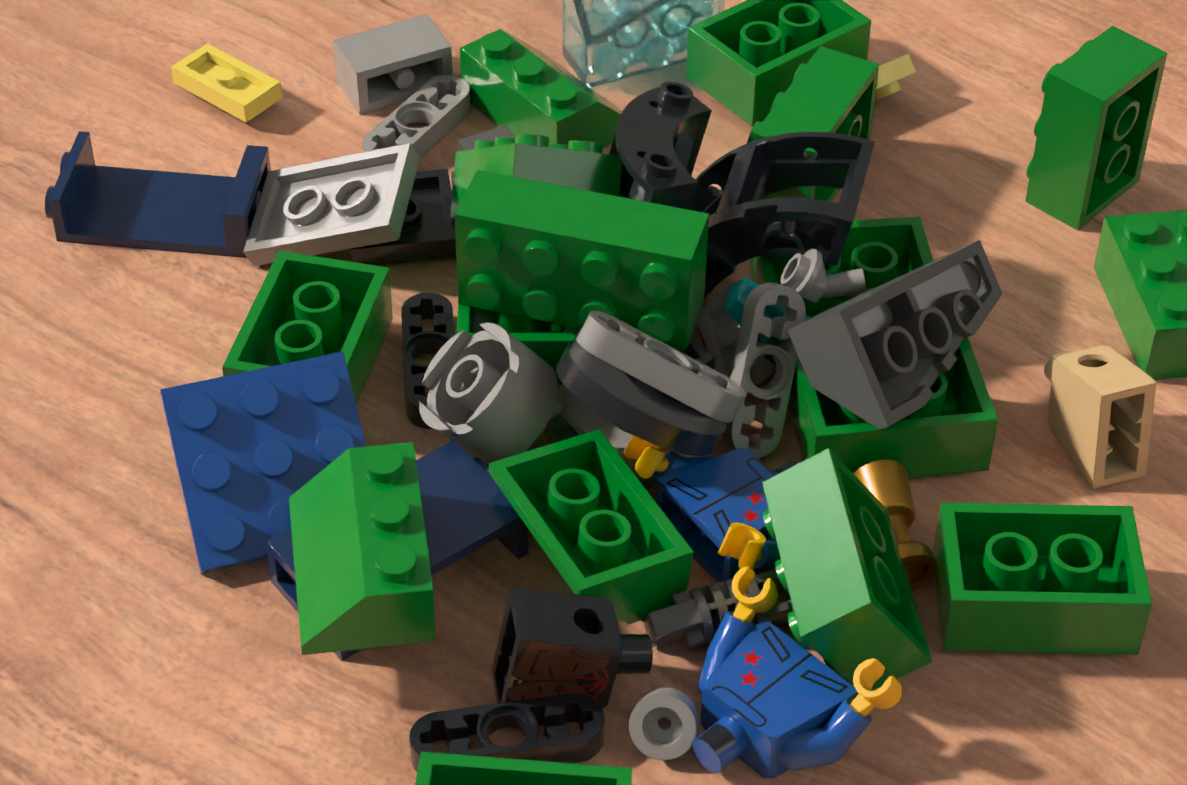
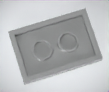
(333, 204)

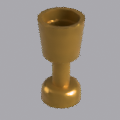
(891, 486)

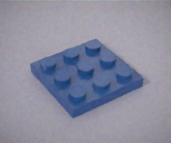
(251, 445)

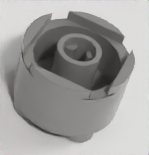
(490, 393)

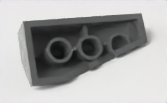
(895, 340)

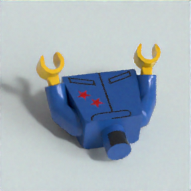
(713, 504)
(774, 698)

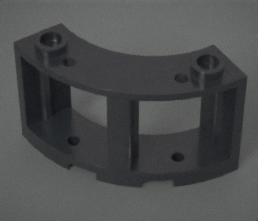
(660, 145)
(778, 228)

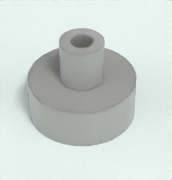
(660, 736)

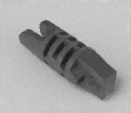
(700, 611)

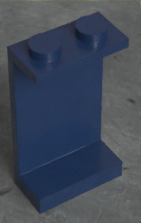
(155, 206)
(460, 515)

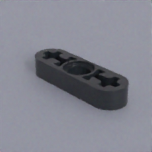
(419, 343)
(523, 715)

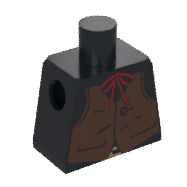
(563, 647)

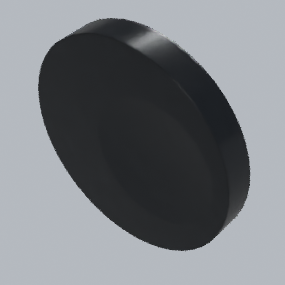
(636, 405)

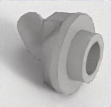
(808, 277)

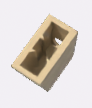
(1101, 413)

